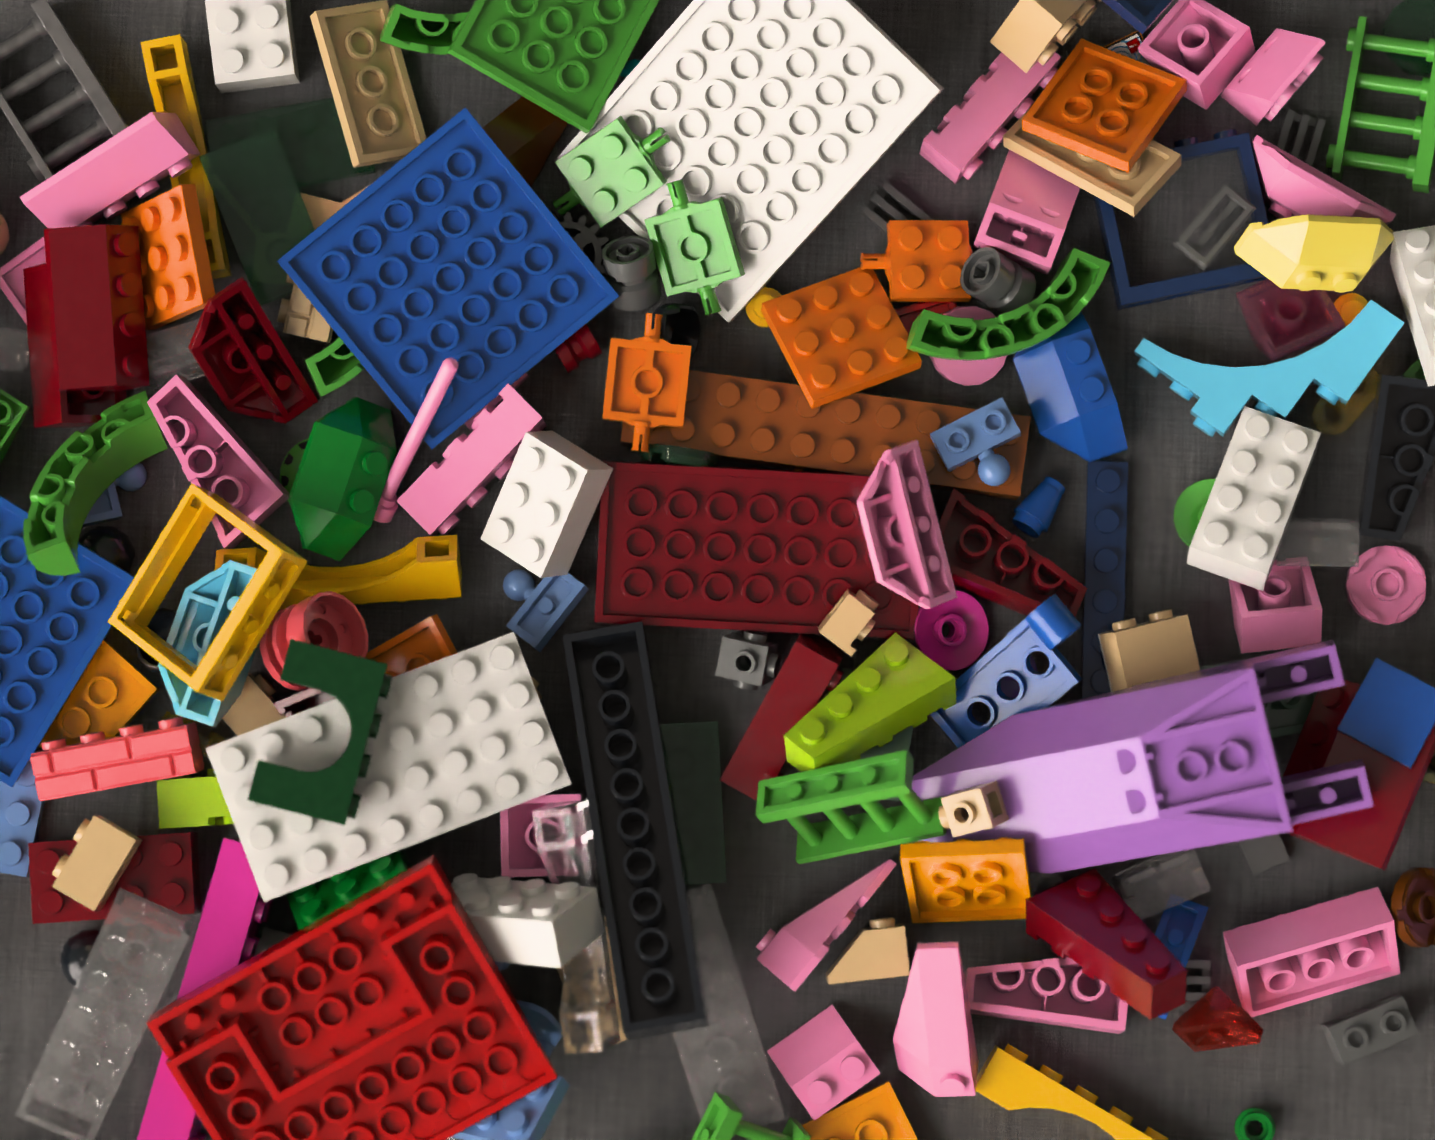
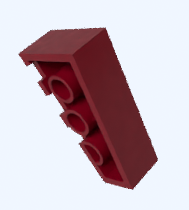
(794, 693)

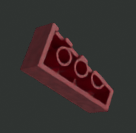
(1000, 564)
(1109, 941)

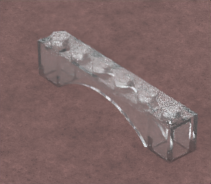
(588, 995)

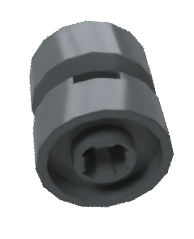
(632, 272)
(997, 280)

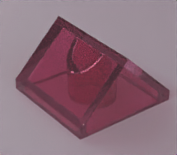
(1287, 318)

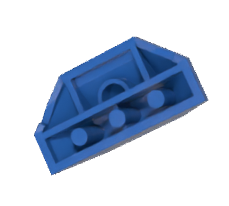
(1072, 393)

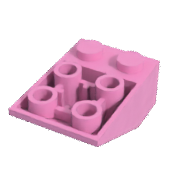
(1273, 74)
(1027, 213)

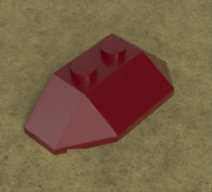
(247, 358)

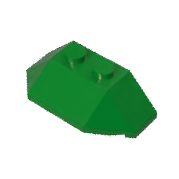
(342, 476)

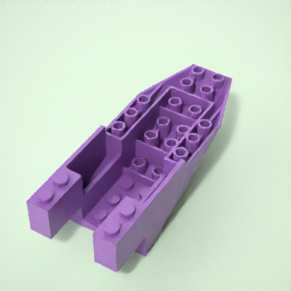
(1153, 766)

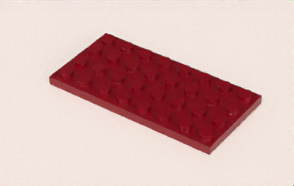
(736, 550)

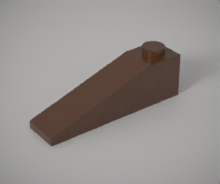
(526, 136)

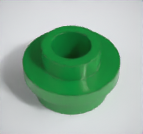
(1267, 1124)

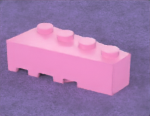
(215, 457)
(471, 464)

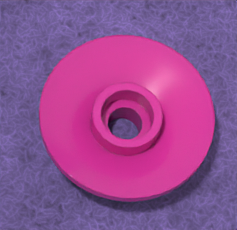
(966, 634)

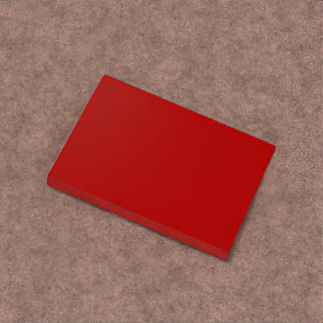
(358, 1027)

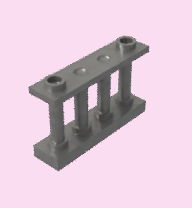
(87, 91)

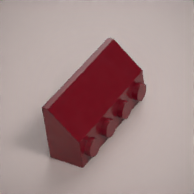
(96, 308)
(54, 407)

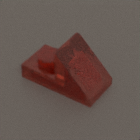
(1217, 1024)

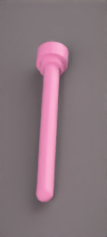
(388, 501)

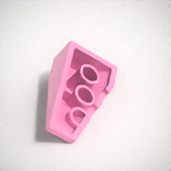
(806, 939)

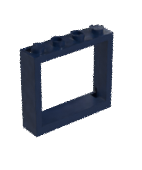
(1198, 283)

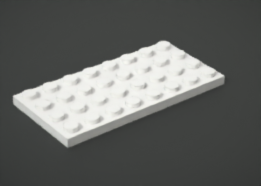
(448, 752)

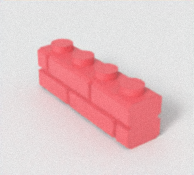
(118, 760)

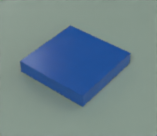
(1391, 713)

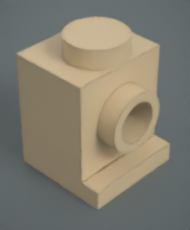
(849, 620)
(981, 802)

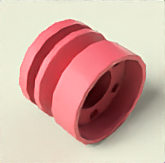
(319, 620)

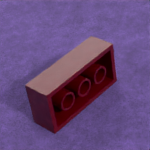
(160, 871)

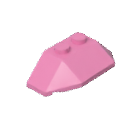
(1300, 189)
(904, 529)

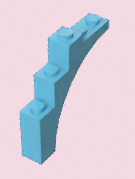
(1276, 387)

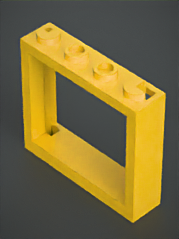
(247, 619)

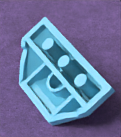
(195, 626)

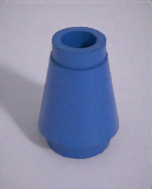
(1038, 508)

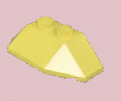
(1315, 250)

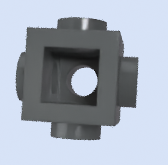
(748, 659)

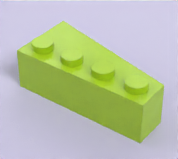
(872, 704)
(191, 802)

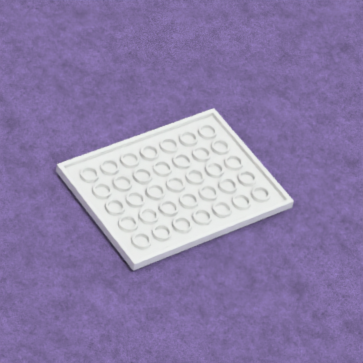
(771, 113)

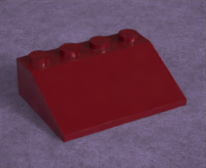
(1370, 832)

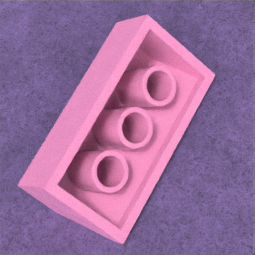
(114, 173)
(1313, 952)

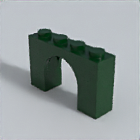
(357, 686)

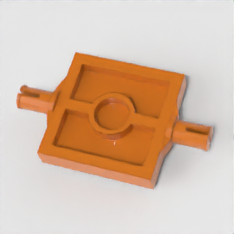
(923, 260)
(647, 382)

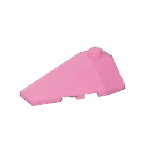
(935, 1024)

